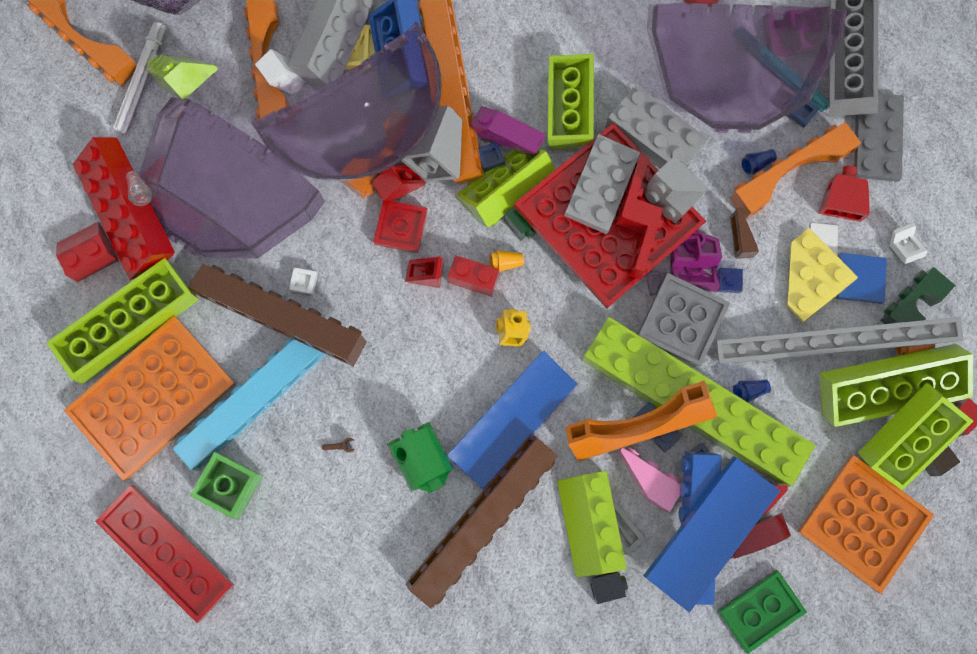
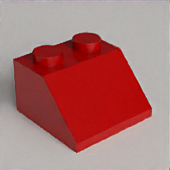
(85, 252)

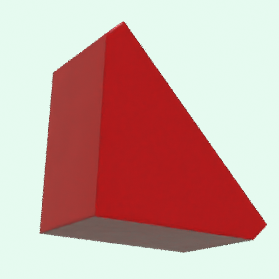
(425, 271)

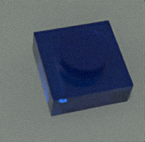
(730, 280)

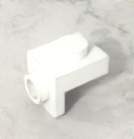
(906, 244)

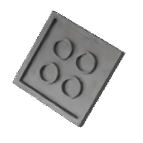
(683, 319)

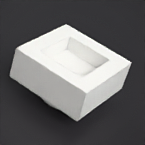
(303, 281)

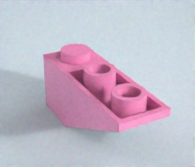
(654, 485)

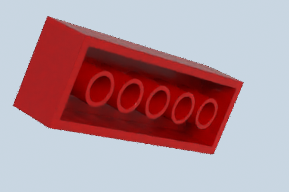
(131, 228)

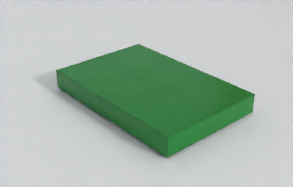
(761, 611)

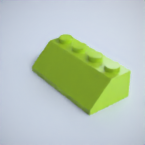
(179, 73)
(570, 101)
(501, 187)
(914, 437)
(591, 524)

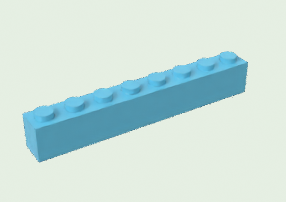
(246, 403)

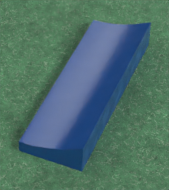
(512, 419)
(711, 533)

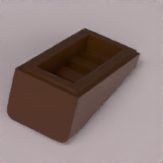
(743, 239)

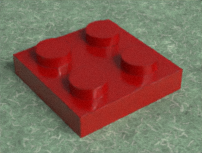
(400, 226)

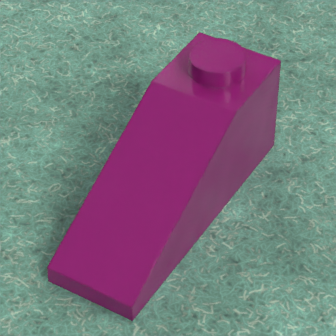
(506, 131)

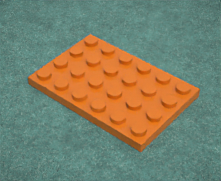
(149, 398)

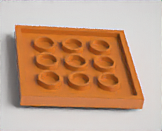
(865, 524)

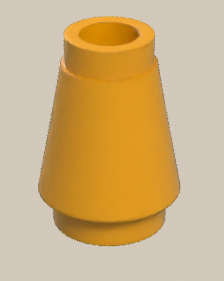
(505, 260)

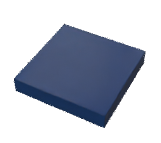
(870, 281)

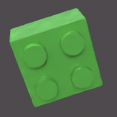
(226, 485)

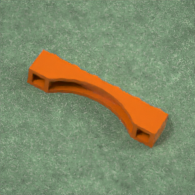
(263, 23)
(113, 61)
(831, 147)
(687, 407)

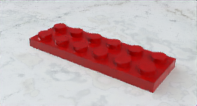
(164, 553)

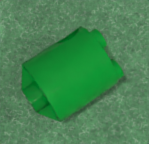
(421, 459)

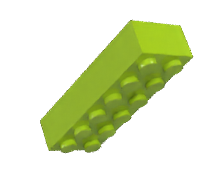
(122, 321)
(888, 384)

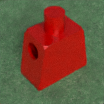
(846, 196)

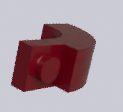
(764, 534)

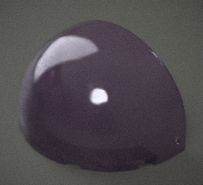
(361, 118)

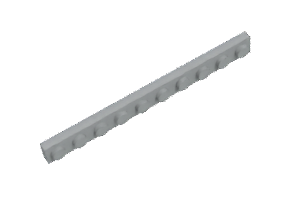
(840, 340)

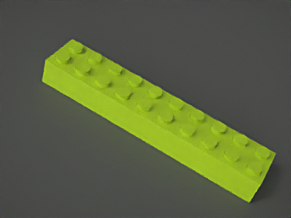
(739, 425)

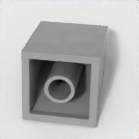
(440, 150)

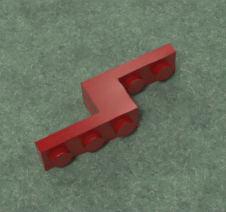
(640, 217)

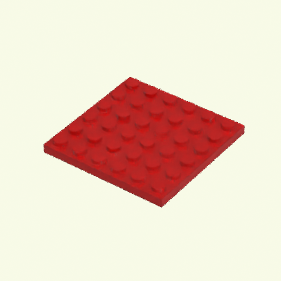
(596, 257)

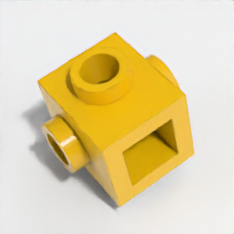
(513, 327)

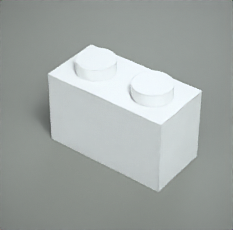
(278, 73)

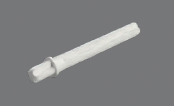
(134, 91)

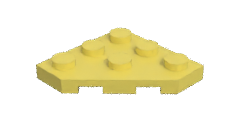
(814, 275)

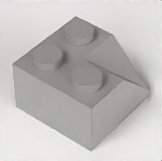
(674, 189)

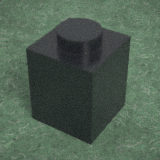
(608, 587)

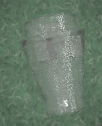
(138, 190)

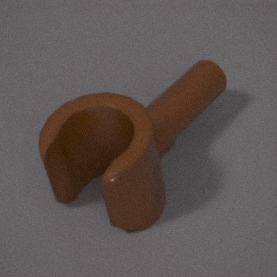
(340, 446)

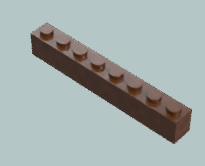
(279, 315)
(481, 521)

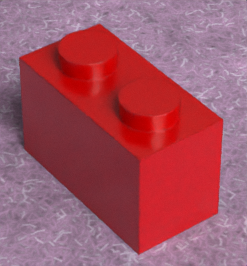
(473, 275)

